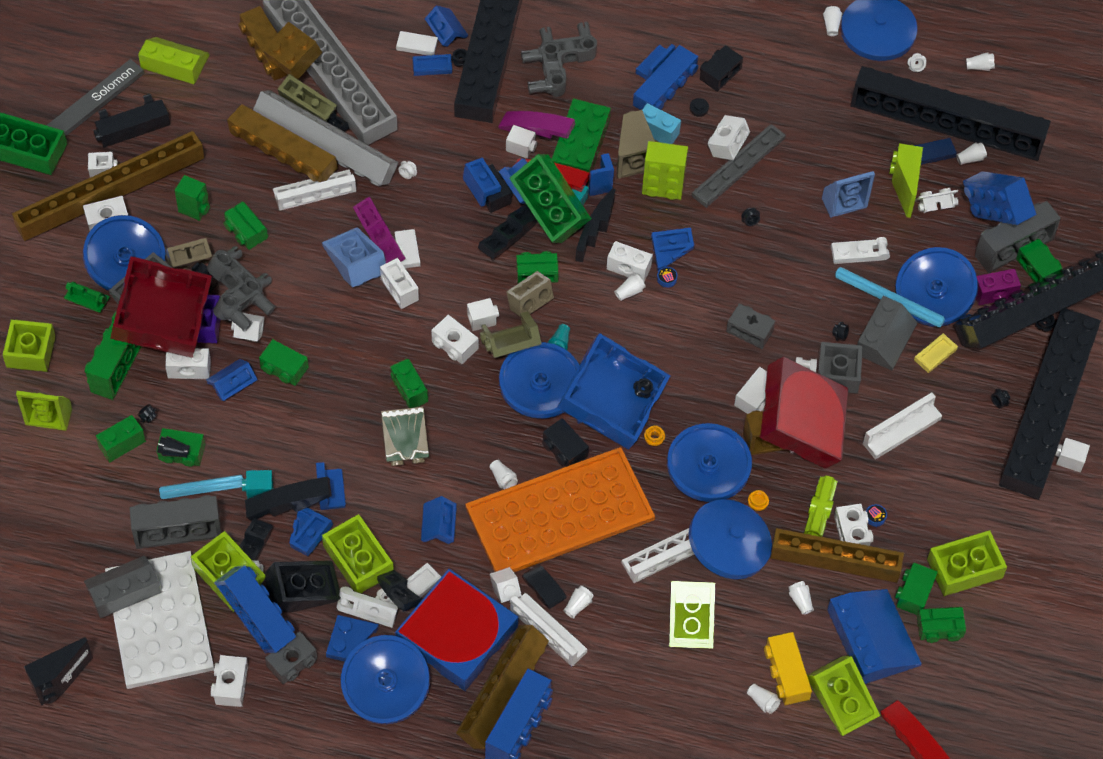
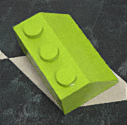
(172, 59)
(219, 558)

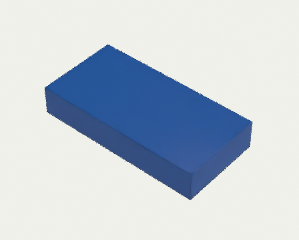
(432, 65)

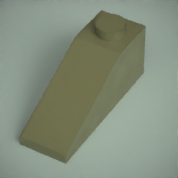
(306, 97)

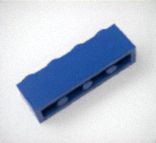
(666, 79)

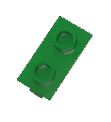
(86, 297)

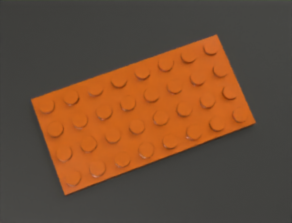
(560, 511)

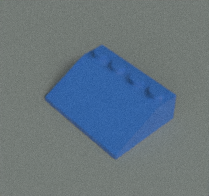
(873, 634)

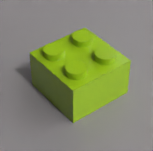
(29, 345)

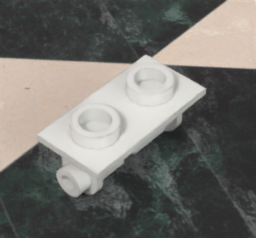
(944, 198)

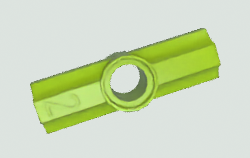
(821, 506)

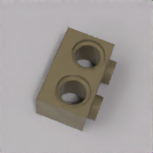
(188, 254)
(530, 294)

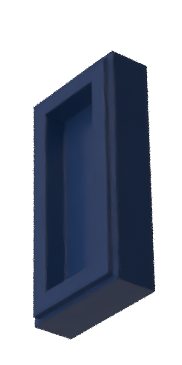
(937, 151)

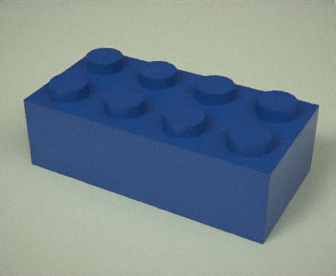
(999, 197)
(255, 609)
(519, 717)

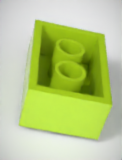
(664, 170)
(357, 553)
(967, 563)

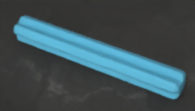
(201, 486)

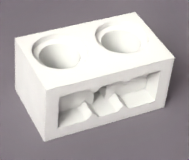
(399, 283)
(848, 529)

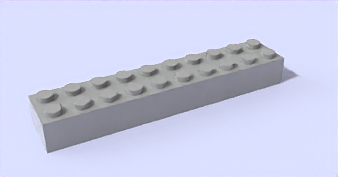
(337, 72)

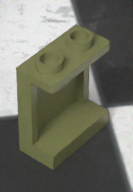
(513, 338)

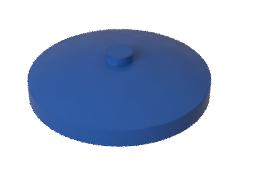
(879, 29)
(113, 242)
(940, 282)
(537, 379)
(709, 462)
(730, 539)
(385, 679)

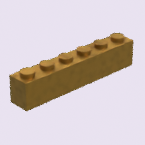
(282, 144)
(837, 555)
(519, 655)

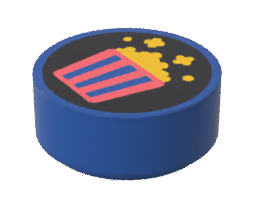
(667, 277)
(876, 515)

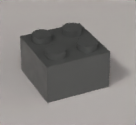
(841, 364)

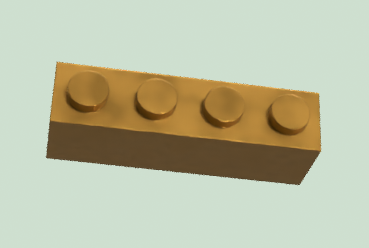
(259, 34)

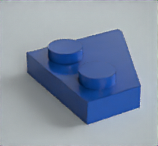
(671, 245)
(308, 530)
(347, 635)

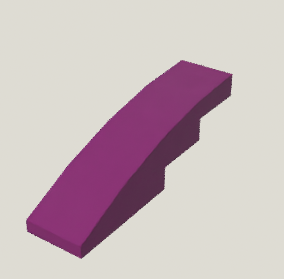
(538, 122)
(378, 230)

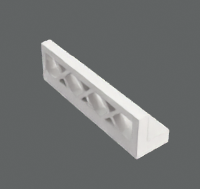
(312, 191)
(902, 426)
(661, 561)
(559, 638)

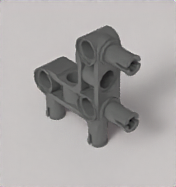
(556, 53)
(242, 285)

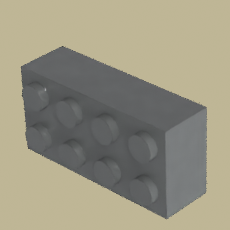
(1002, 243)
(175, 522)

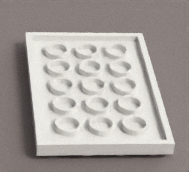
(166, 632)

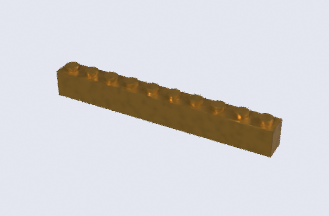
(108, 184)

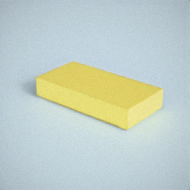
(935, 353)

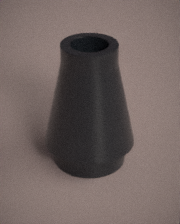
(172, 447)

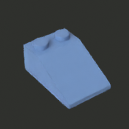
(848, 194)
(355, 256)

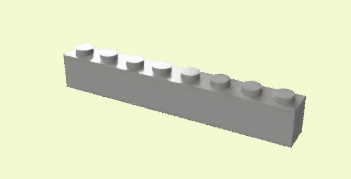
(347, 149)

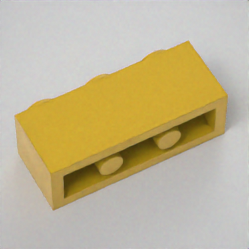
(787, 669)

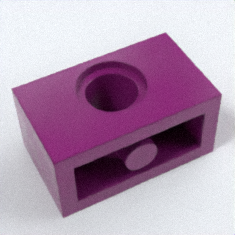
(996, 286)

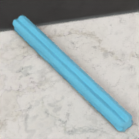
(878, 291)

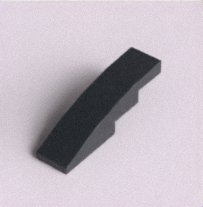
(599, 222)
(508, 232)
(287, 497)

